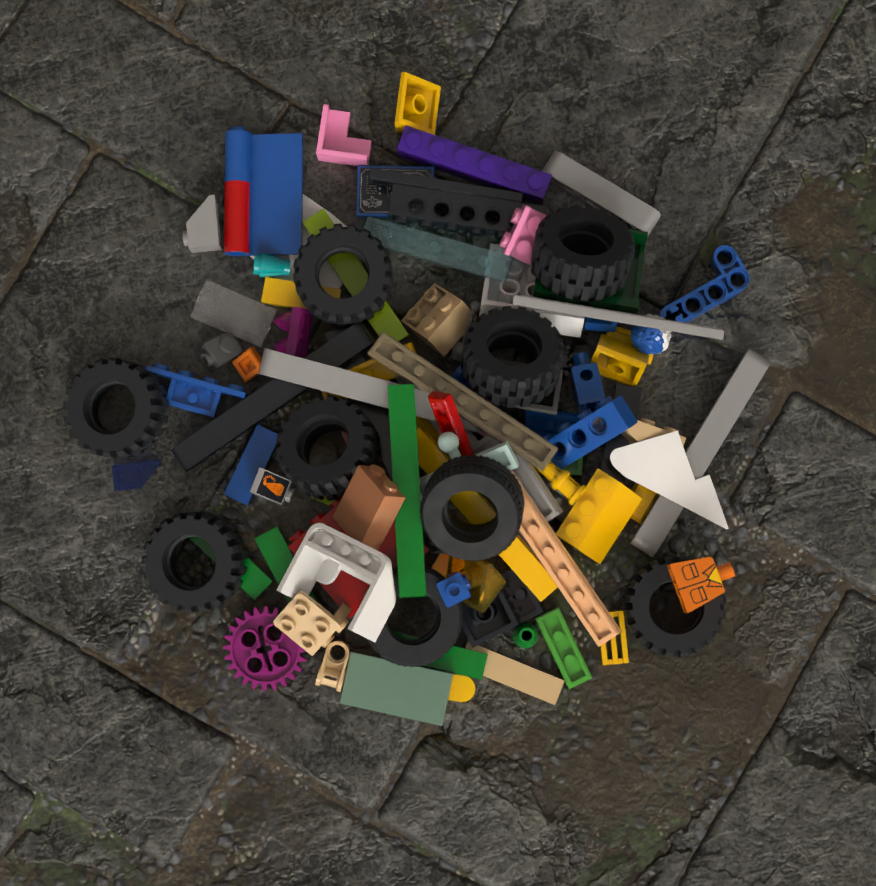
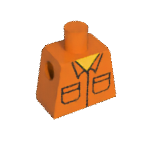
(698, 581)

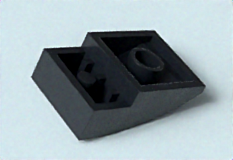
(509, 608)

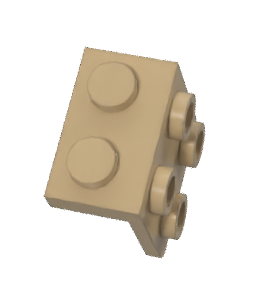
(310, 623)

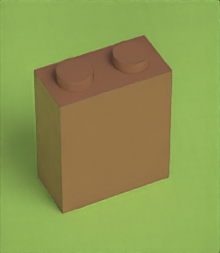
(369, 506)

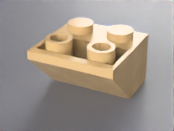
(438, 319)

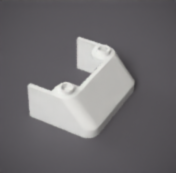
(322, 558)

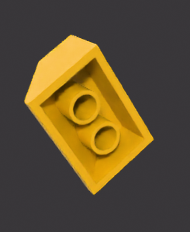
(598, 516)

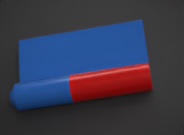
(263, 193)

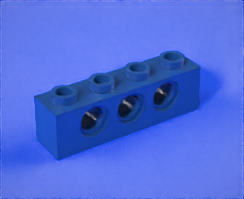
(617, 419)

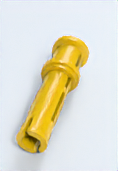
(562, 481)

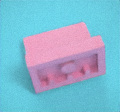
(521, 238)

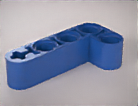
(721, 283)

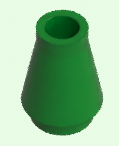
(517, 635)

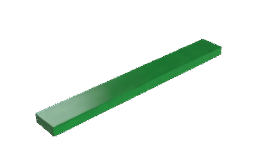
(406, 476)

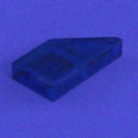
(133, 475)

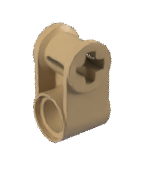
(333, 667)

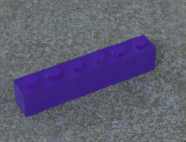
(473, 164)

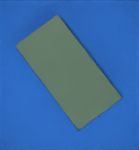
(396, 689)

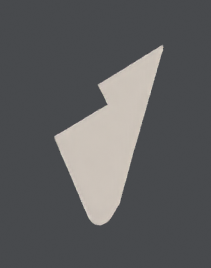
(664, 468)

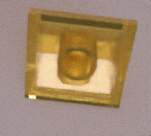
(483, 579)

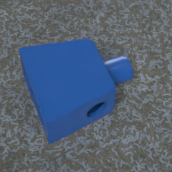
(588, 392)

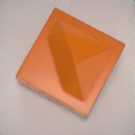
(248, 364)

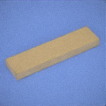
(520, 676)

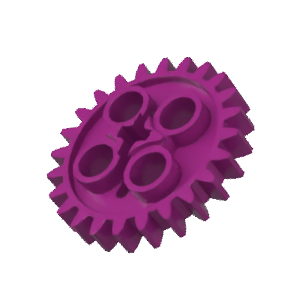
(242, 652)

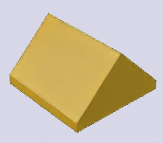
(417, 104)
(619, 361)

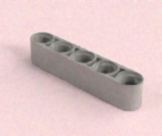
(600, 193)

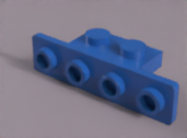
(194, 394)

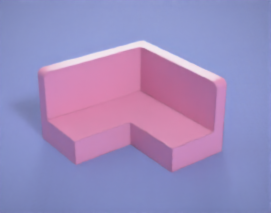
(335, 145)

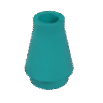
(269, 265)

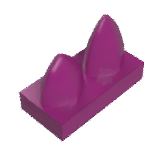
(298, 324)

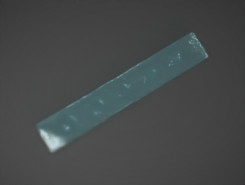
(440, 249)

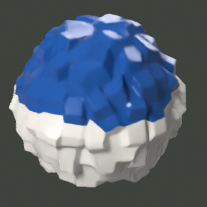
(649, 339)

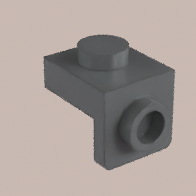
(219, 351)

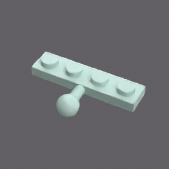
(449, 443)

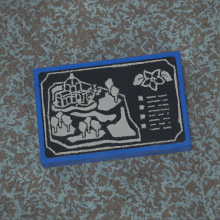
(375, 199)

